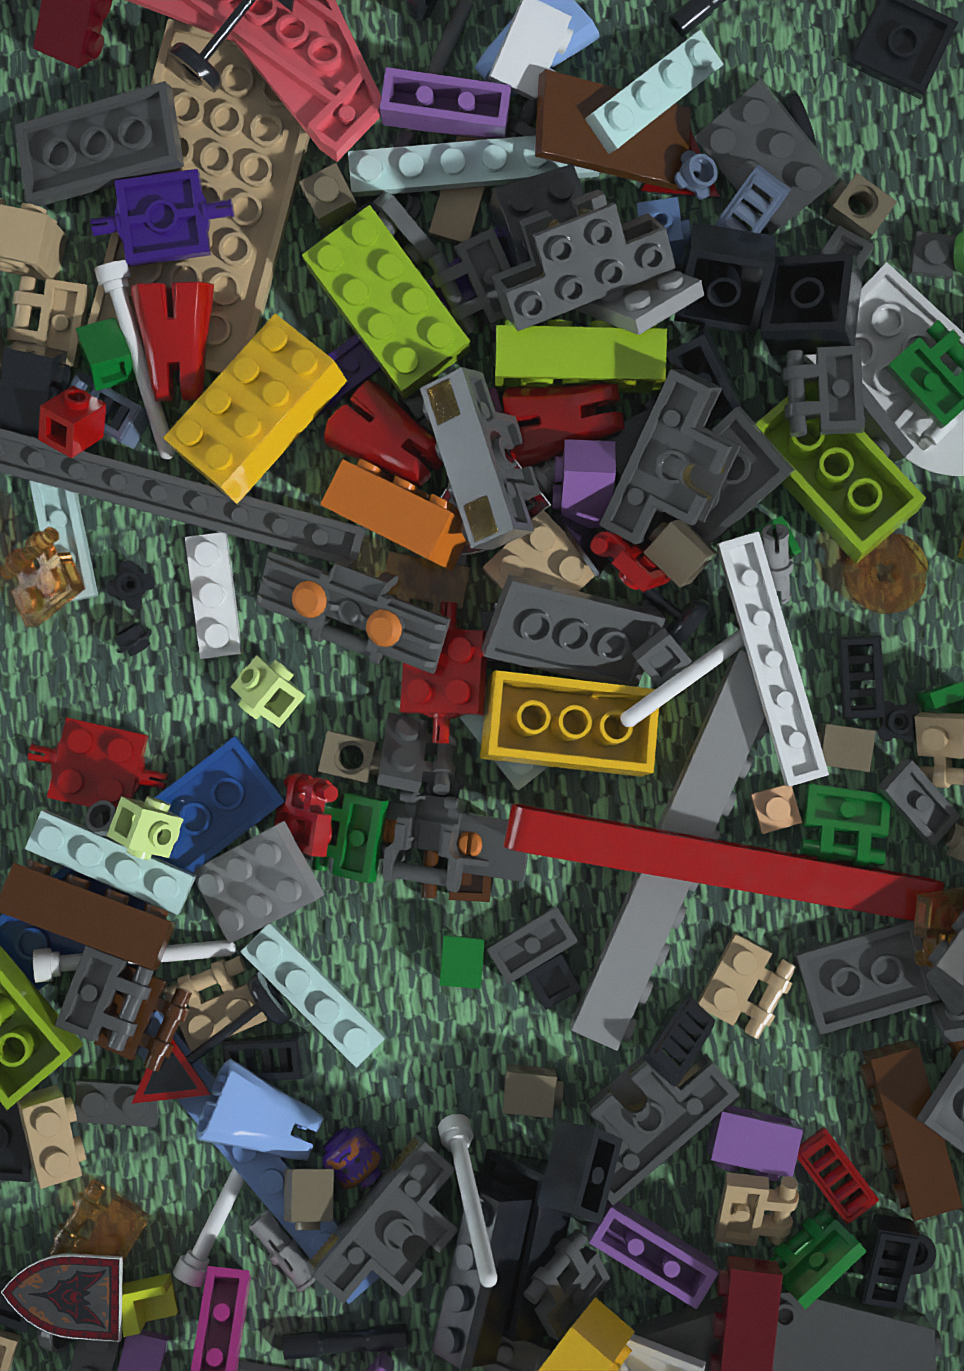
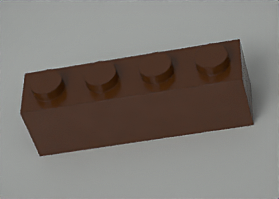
(86, 916)
(913, 1150)

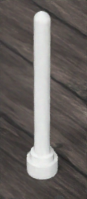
(114, 279)
(682, 680)
(51, 964)
(456, 1136)
(193, 1266)

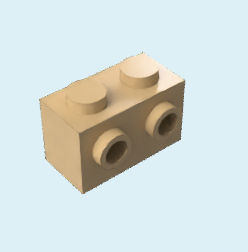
(49, 1136)

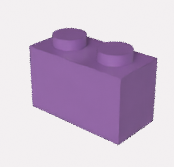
(586, 480)
(754, 1142)

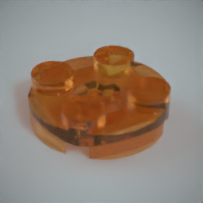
(908, 576)

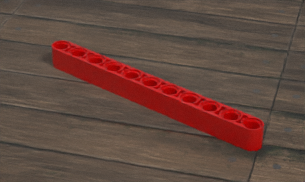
(714, 862)

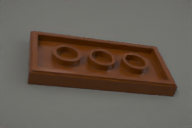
(566, 137)

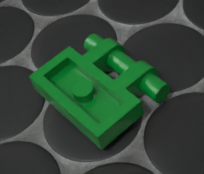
(928, 378)
(845, 812)
(358, 839)
(816, 1257)

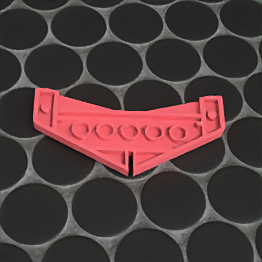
(302, 57)

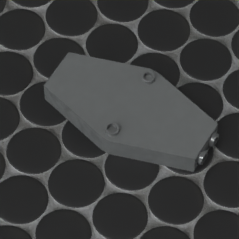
(827, 1336)

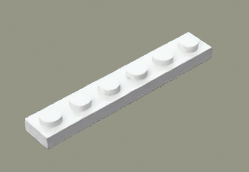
(772, 659)

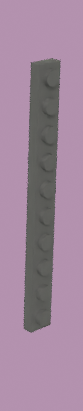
(179, 499)

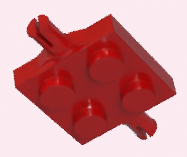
(456, 685)
(96, 764)

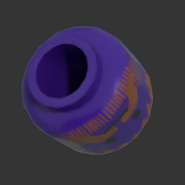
(352, 1157)

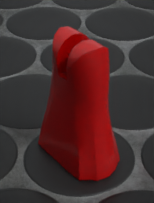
(174, 334)
(560, 413)
(383, 435)

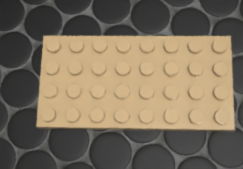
(246, 152)

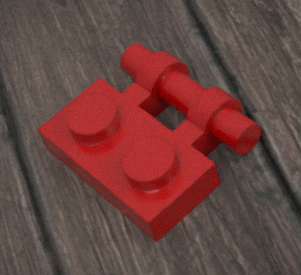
(629, 558)
(305, 812)

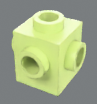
(267, 691)
(145, 827)

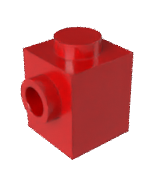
(72, 421)

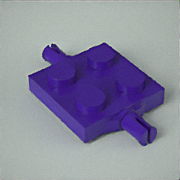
(162, 217)

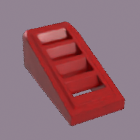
(858, 1203)

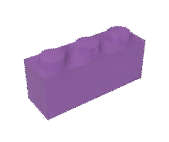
(445, 104)
(653, 1253)

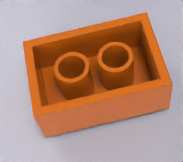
(397, 511)

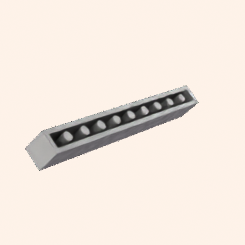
(656, 902)

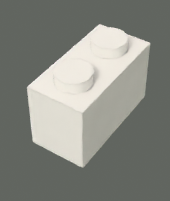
(530, 46)

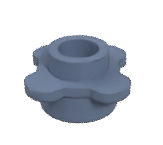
(704, 169)

